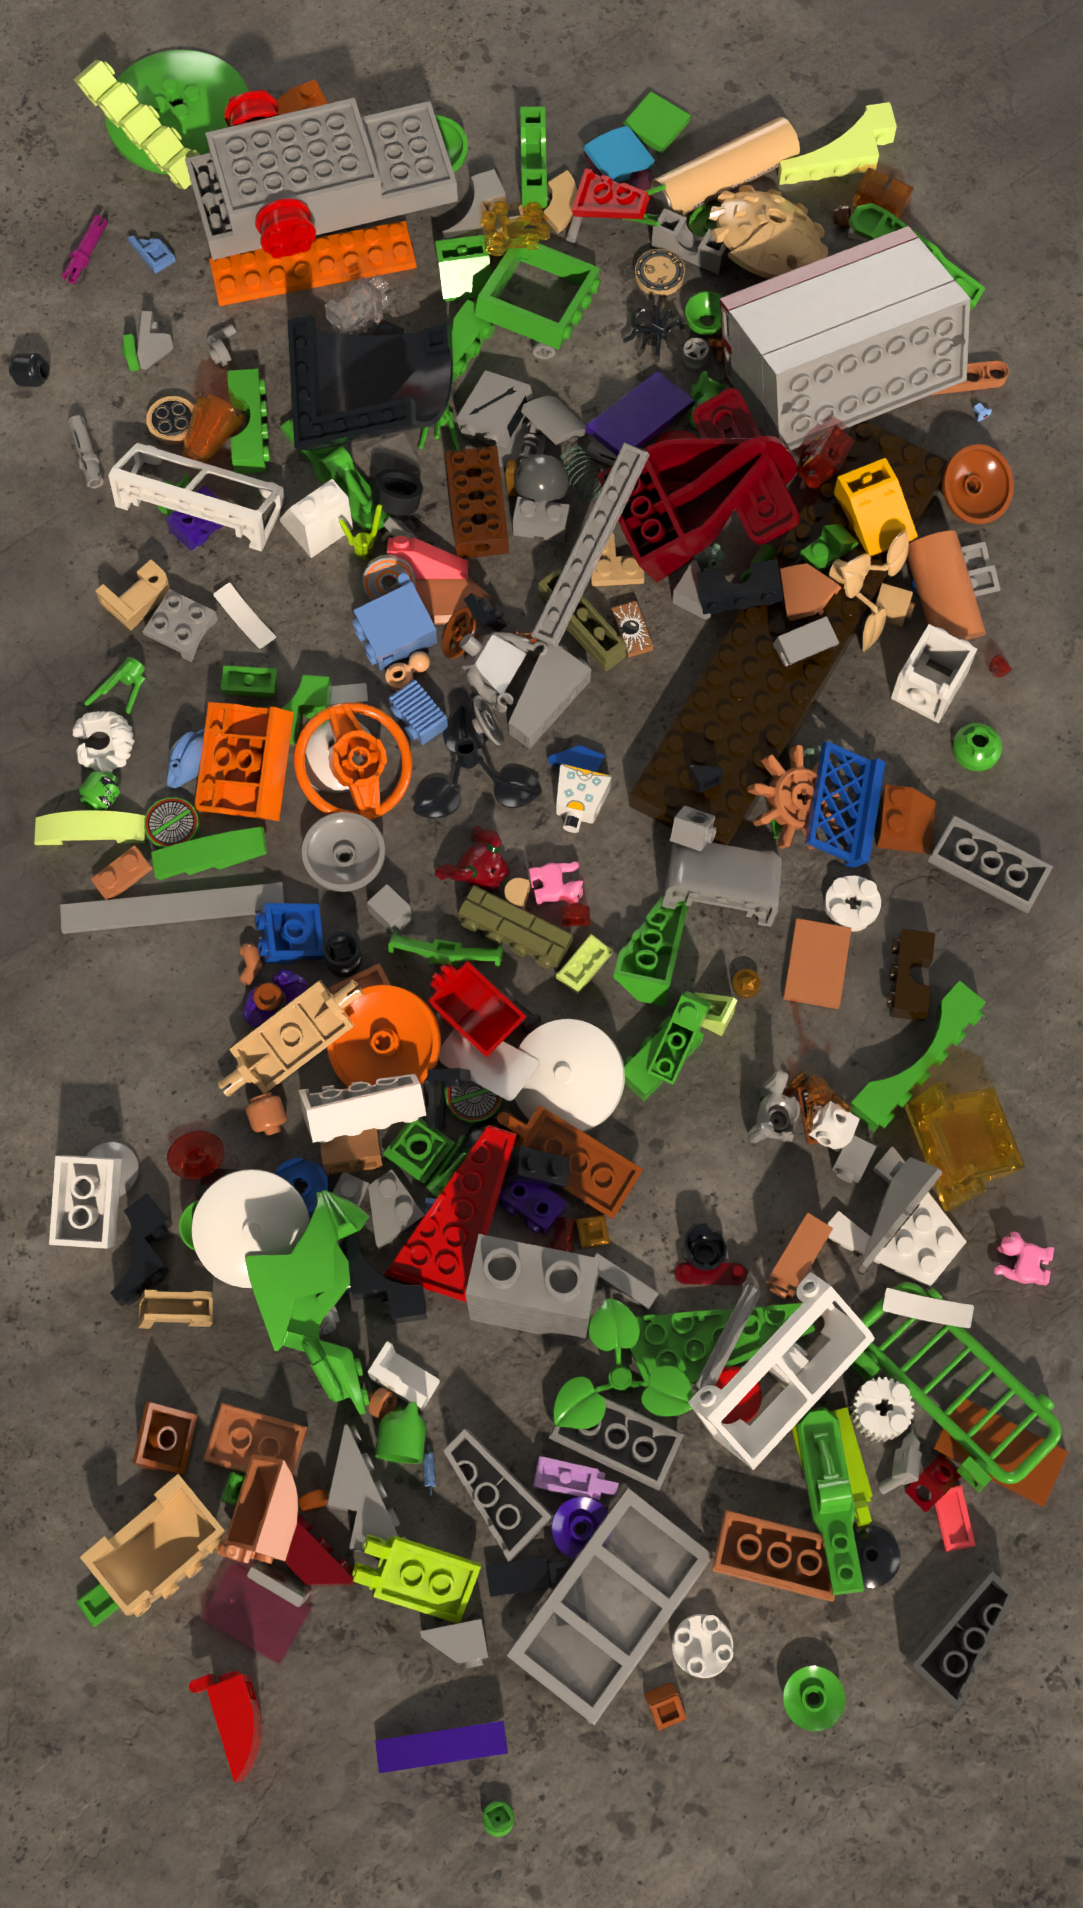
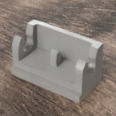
(805, 641)

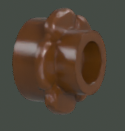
(841, 215)

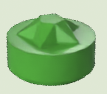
(498, 1818)

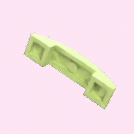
(89, 825)

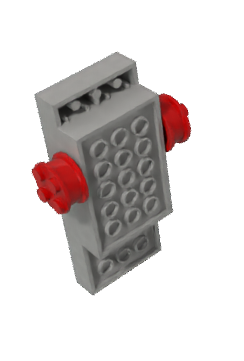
(314, 172)

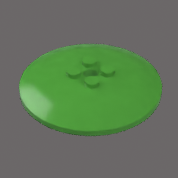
(186, 76)

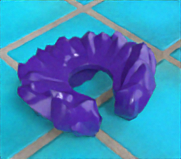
(288, 982)

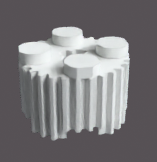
(894, 1397)

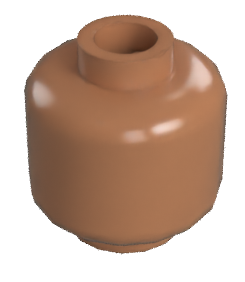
(266, 1114)

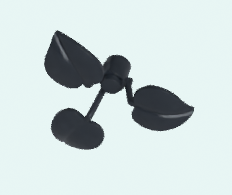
(439, 799)

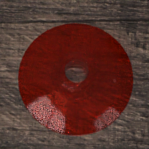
(195, 1154)

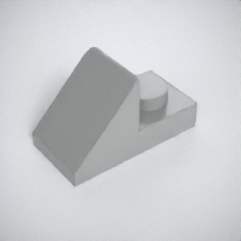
(152, 344)

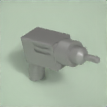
(905, 1464)

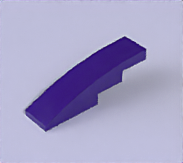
(441, 1746)

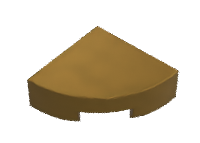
(510, 471)

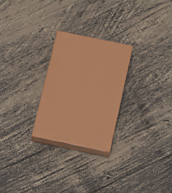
(817, 963)
(245, 1432)

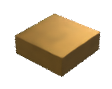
(593, 1232)

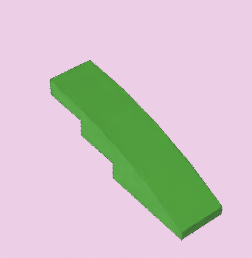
(208, 852)

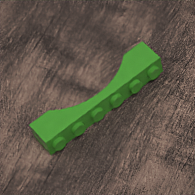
(881, 1097)

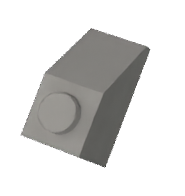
(460, 1642)

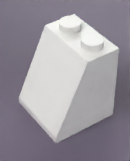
(317, 517)

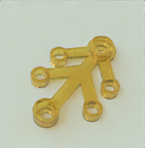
(498, 243)

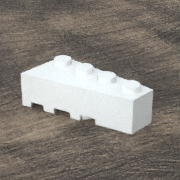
(361, 1107)

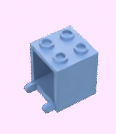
(394, 625)

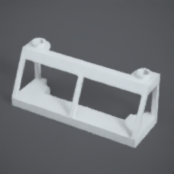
(133, 488)
(846, 1339)

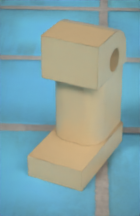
(139, 598)
(183, 1307)

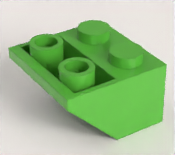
(462, 267)

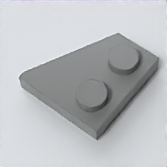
(391, 1208)

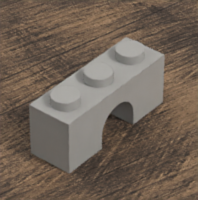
(676, 237)

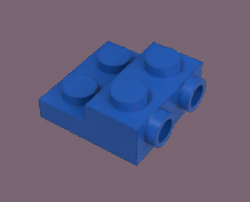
(289, 932)

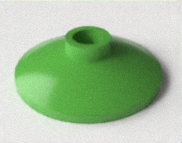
(830, 1698)

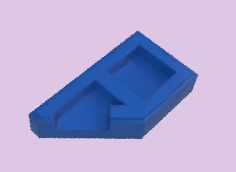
(578, 757)

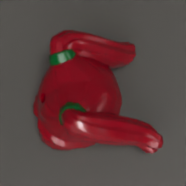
(478, 861)

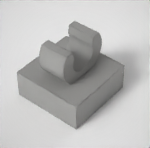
(397, 528)

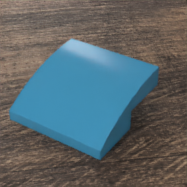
(619, 154)

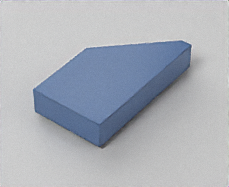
(153, 252)

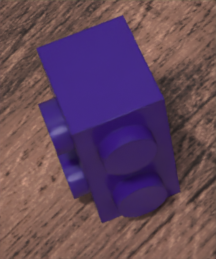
(191, 529)
(532, 1203)

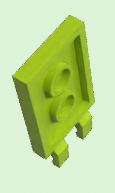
(857, 1474)
(418, 1577)

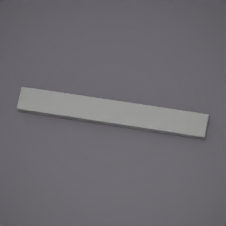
(590, 545)
(168, 908)

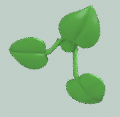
(616, 1328)

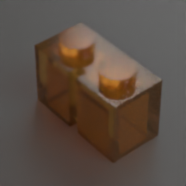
(872, 190)

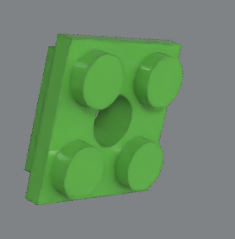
(421, 1165)

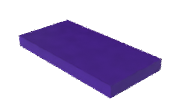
(640, 414)

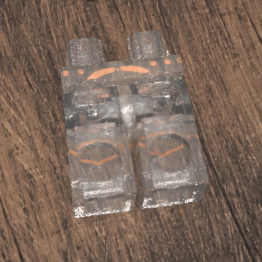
(359, 309)

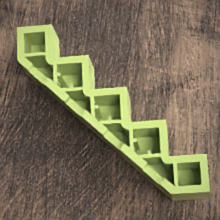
(137, 121)

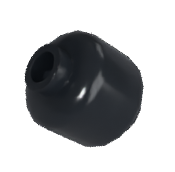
(29, 369)

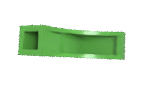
(310, 698)

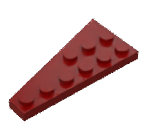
(446, 1238)

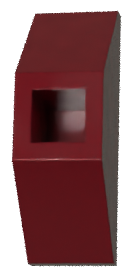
(312, 1559)

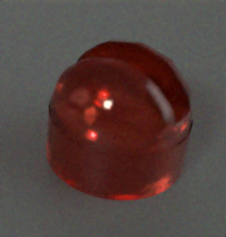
(1001, 665)

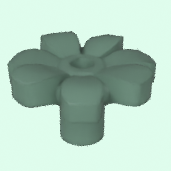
(709, 557)
(807, 753)

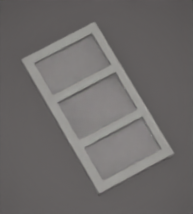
(609, 1606)

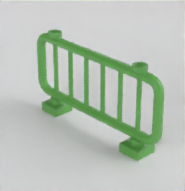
(972, 1471)

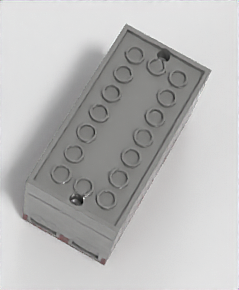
(846, 338)

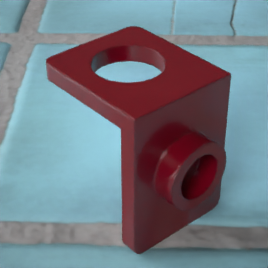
(937, 1478)

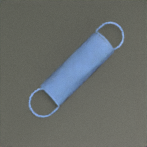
(429, 1470)

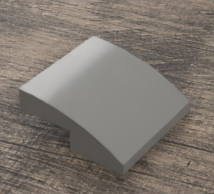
(554, 419)
(981, 572)

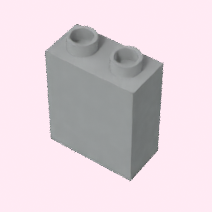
(532, 1288)

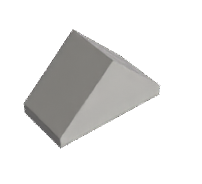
(687, 592)

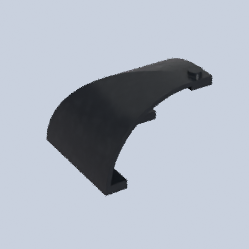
(366, 385)

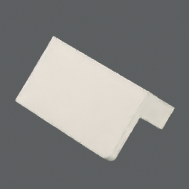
(403, 1377)

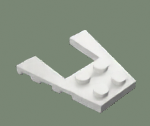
(921, 1245)

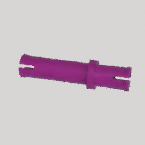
(80, 257)

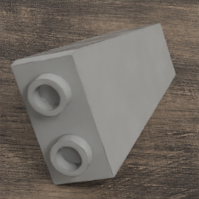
(548, 692)

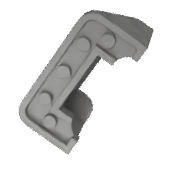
(725, 878)

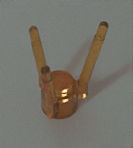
(820, 1094)

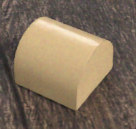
(517, 892)

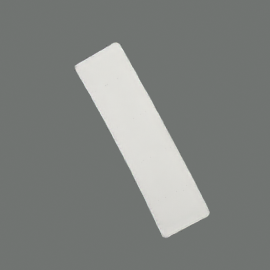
(244, 616)
(928, 1308)

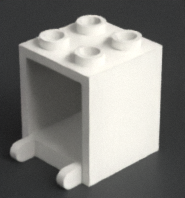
(926, 688)

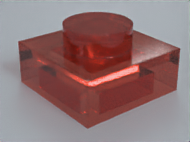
(575, 915)

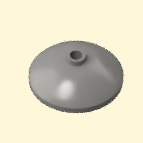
(342, 836)

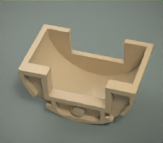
(155, 1549)

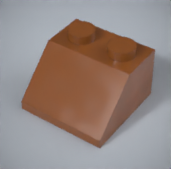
(906, 820)

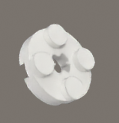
(860, 889)

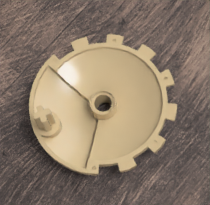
(766, 232)

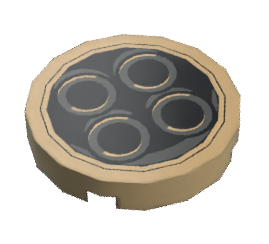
(169, 419)

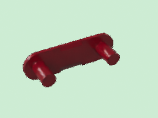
(723, 1275)

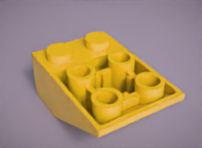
(874, 506)

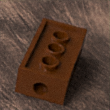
(477, 502)

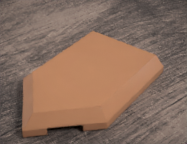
(446, 596)

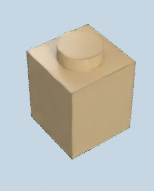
(896, 604)

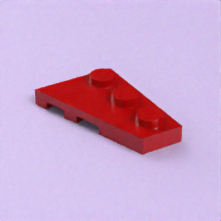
(604, 198)

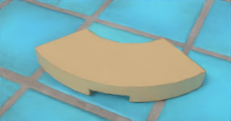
(563, 193)

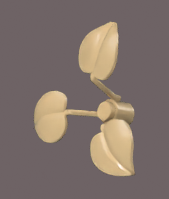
(853, 575)

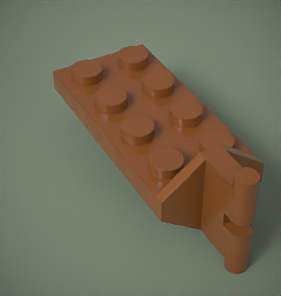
(595, 1170)

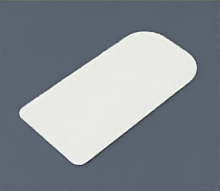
(501, 1072)

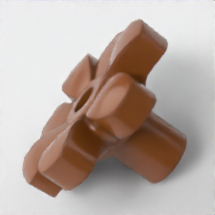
(718, 345)

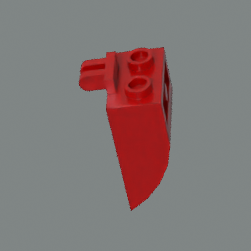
(474, 1007)
(236, 1718)

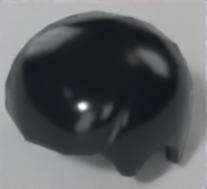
(704, 1247)

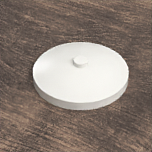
(576, 1075)
(245, 1217)

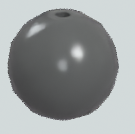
(541, 479)

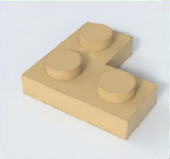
(616, 570)

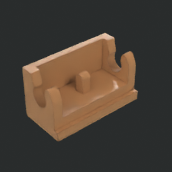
(352, 1153)

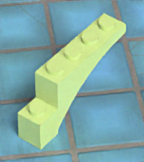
(848, 154)

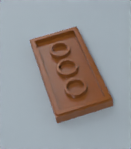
(1037, 1483)

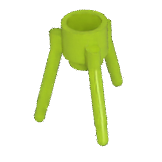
(363, 542)

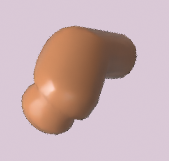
(253, 963)

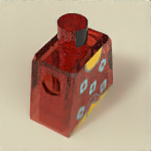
(818, 462)

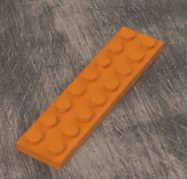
(328, 262)

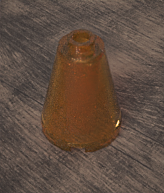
(209, 427)

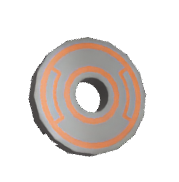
(381, 567)

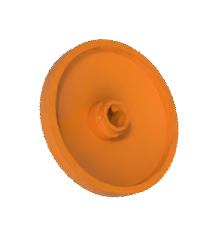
(390, 1037)

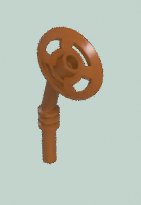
(460, 631)

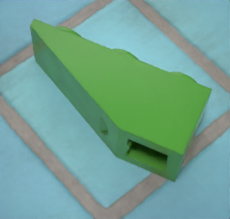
(468, 336)
(679, 1037)

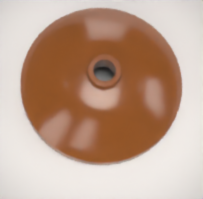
(989, 481)

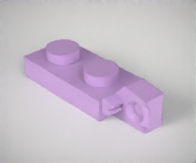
(572, 1479)

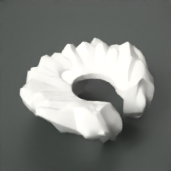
(120, 740)

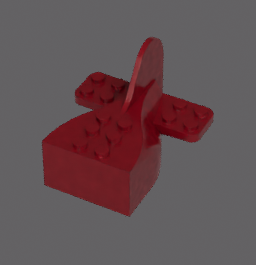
(697, 484)

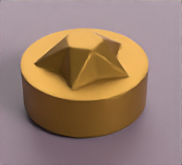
(746, 983)

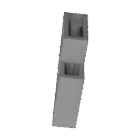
(358, 1493)

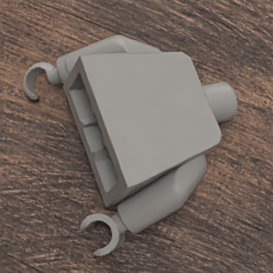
(493, 663)

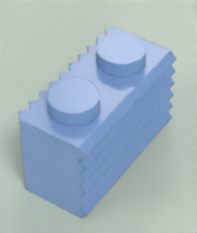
(417, 712)

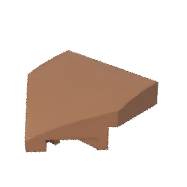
(806, 590)

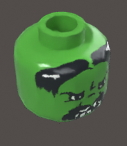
(99, 790)

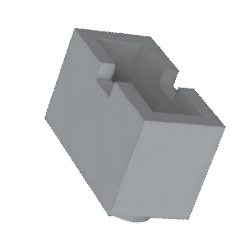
(541, 520)

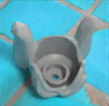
(775, 1107)

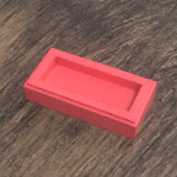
(954, 1520)

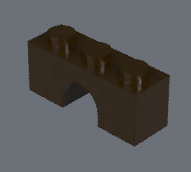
(909, 998)

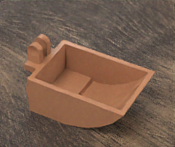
(263, 1514)

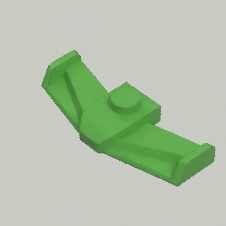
(445, 952)

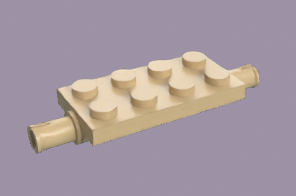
(291, 1037)

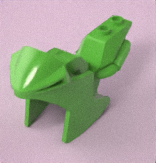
(302, 1288)

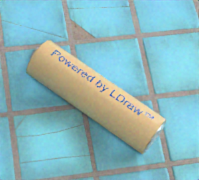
(726, 167)

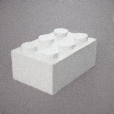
(85, 1201)

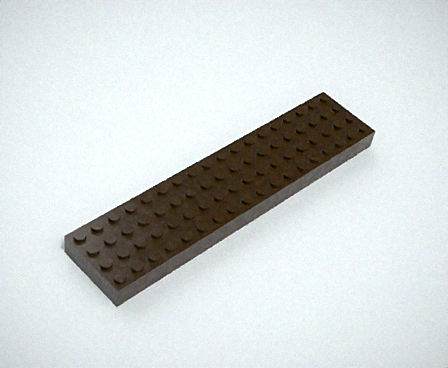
(746, 696)

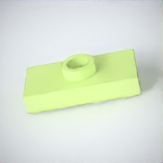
(584, 964)

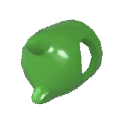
(401, 1436)

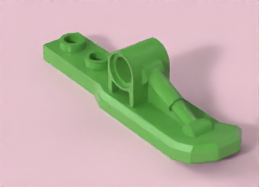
(873, 222)
(338, 465)
(830, 1497)

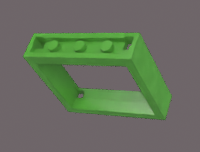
(529, 323)

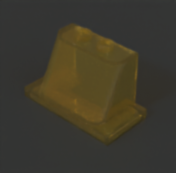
(965, 1139)

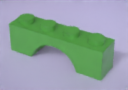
(533, 156)
(249, 447)

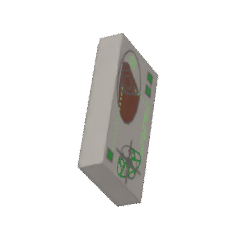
(279, 1583)

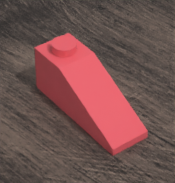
(427, 559)

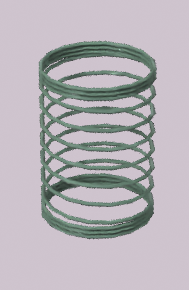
(586, 487)

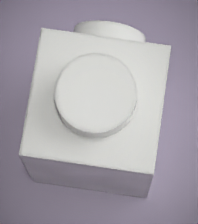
(794, 1359)

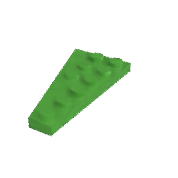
(689, 1338)

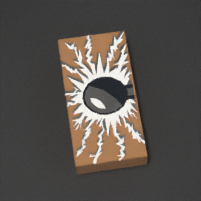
(632, 628)

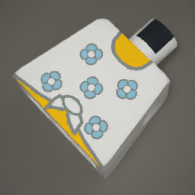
(580, 796)

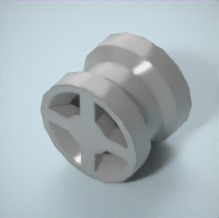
(698, 348)

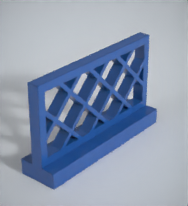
(862, 810)

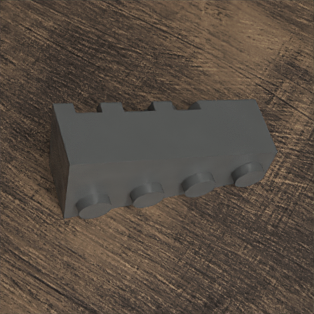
(960, 1639)

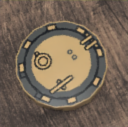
(659, 272)

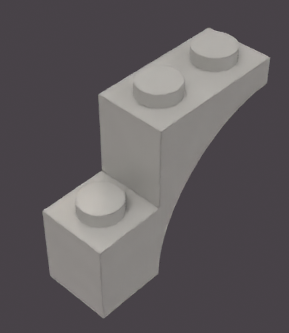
(486, 191)

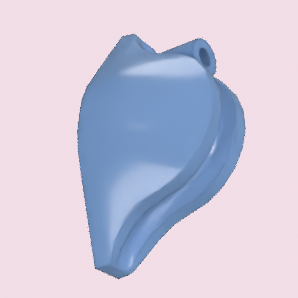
(185, 759)

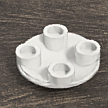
(702, 1646)

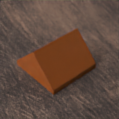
(164, 1439)

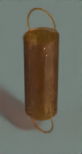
(795, 1082)

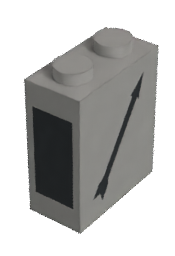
(494, 409)

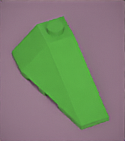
(650, 956)

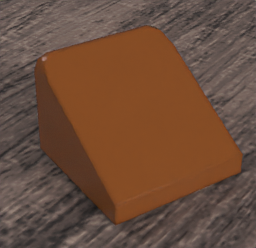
(665, 1706)

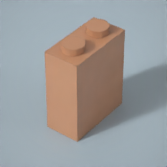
(798, 1256)

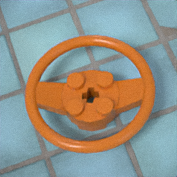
(352, 739)

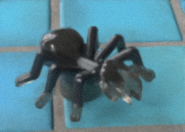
(654, 330)

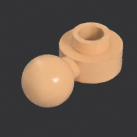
(418, 662)

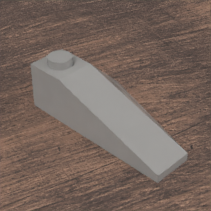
(904, 1193)

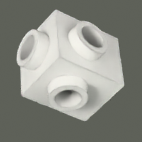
(833, 1126)

